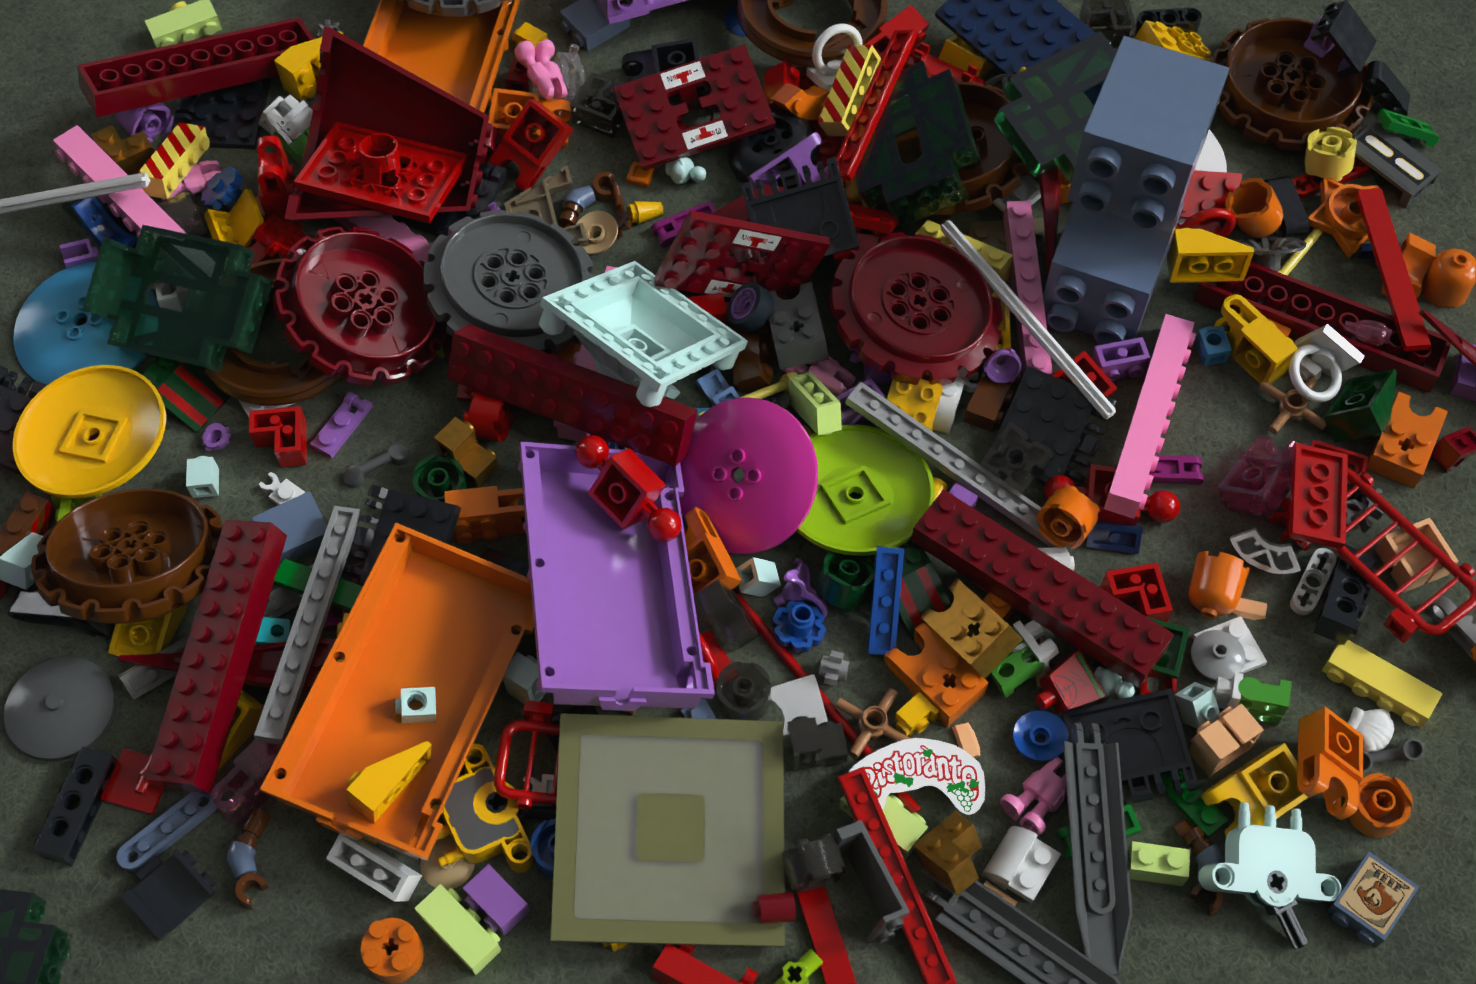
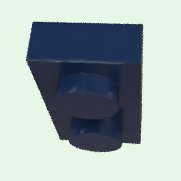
(1115, 537)

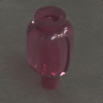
(1369, 331)

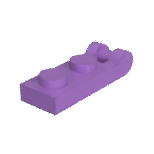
(341, 425)

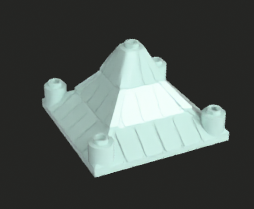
(640, 330)

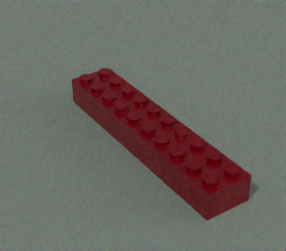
(188, 67)
(1310, 308)
(570, 394)
(1042, 588)
(216, 657)

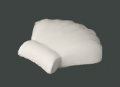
(1374, 726)

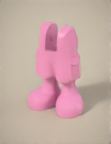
(541, 70)
(198, 177)
(829, 373)
(1040, 786)

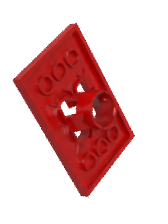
(359, 151)

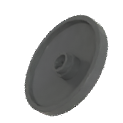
(59, 708)

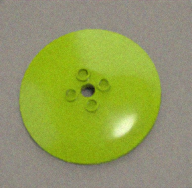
(892, 484)

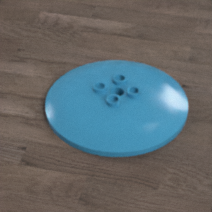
(48, 333)

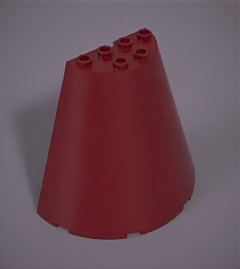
(383, 97)

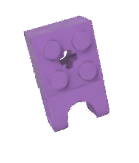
(797, 156)

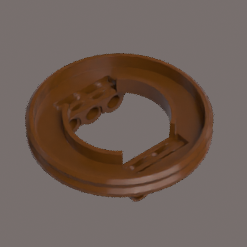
(795, 44)
(269, 383)

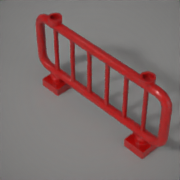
(1403, 619)
(536, 720)

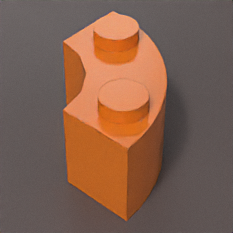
(801, 103)
(1418, 257)

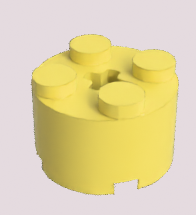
(1333, 157)

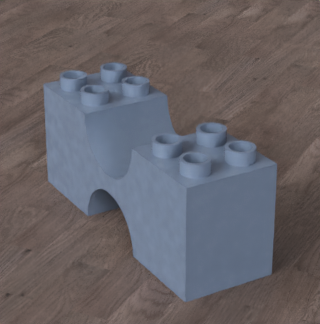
(1130, 188)

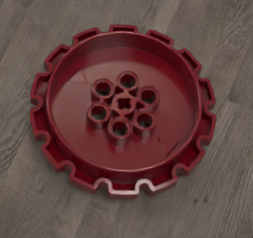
(371, 284)
(915, 309)

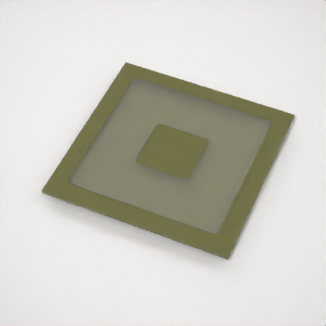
(667, 830)

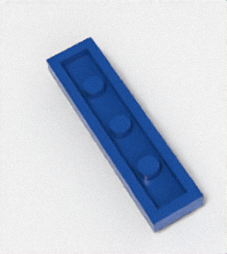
(885, 599)

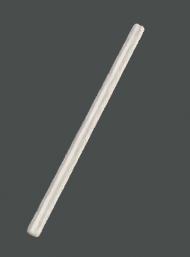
(74, 192)
(1029, 321)

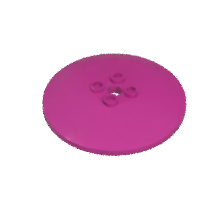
(776, 466)

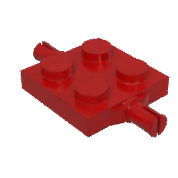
(278, 235)

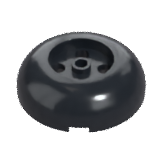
(788, 132)

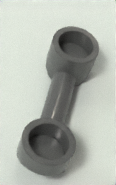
(354, 473)
(1407, 749)

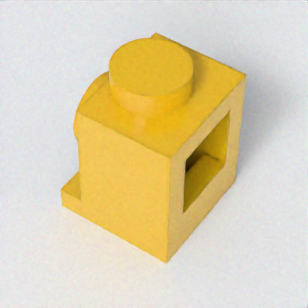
(529, 33)
(915, 715)

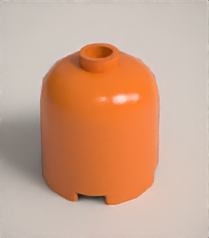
(1255, 208)
(1450, 278)
(1217, 584)

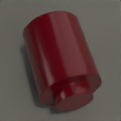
(774, 908)

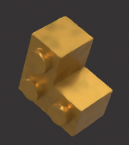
(128, 153)
(459, 441)
(947, 852)

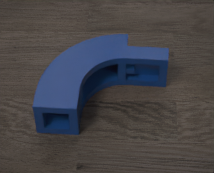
(100, 224)

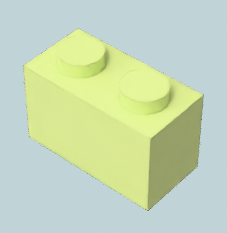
(1158, 863)

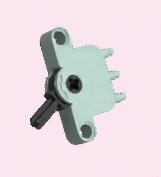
(1272, 869)

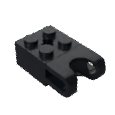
(660, 58)

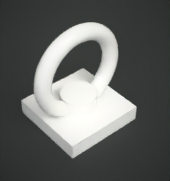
(821, 74)
(1330, 353)

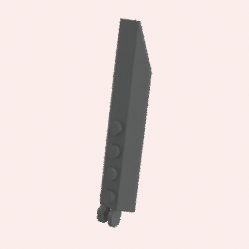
(1098, 846)
(1014, 939)

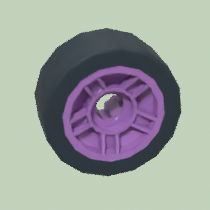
(750, 307)

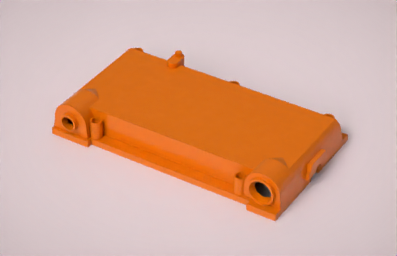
(445, 51)
(418, 622)

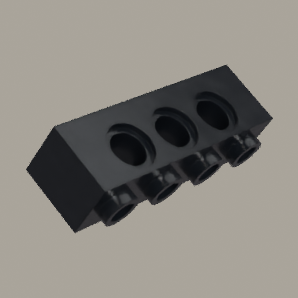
(1344, 600)
(66, 848)

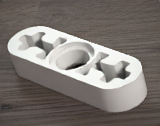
(1311, 571)

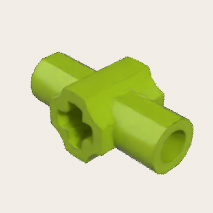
(807, 963)

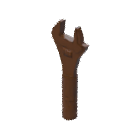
(622, 217)

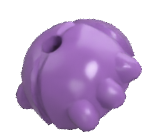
(216, 437)

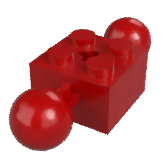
(627, 489)
(1161, 505)

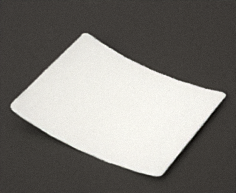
(798, 699)

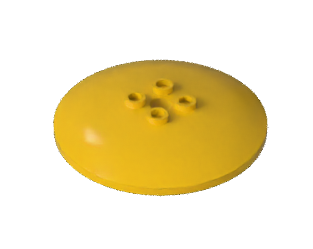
(56, 427)

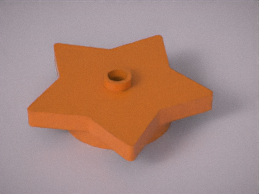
(1341, 215)

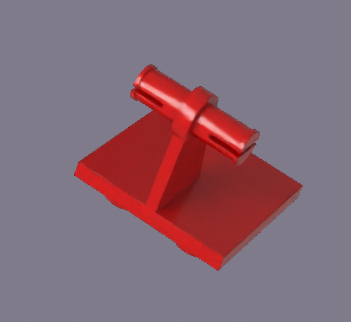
(128, 784)

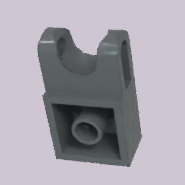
(798, 329)

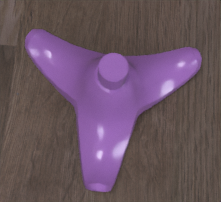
(799, 588)

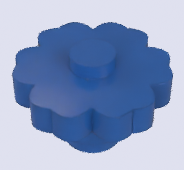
(223, 189)
(798, 626)

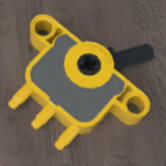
(479, 829)

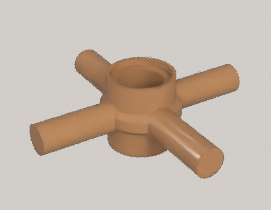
(1289, 412)
(875, 713)

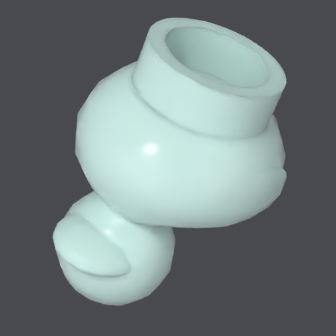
(683, 169)
(1112, 683)

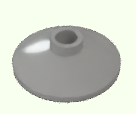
(1212, 664)

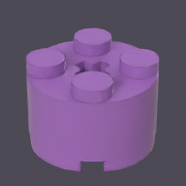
(150, 119)

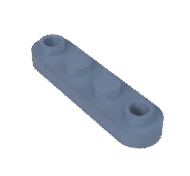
(165, 830)

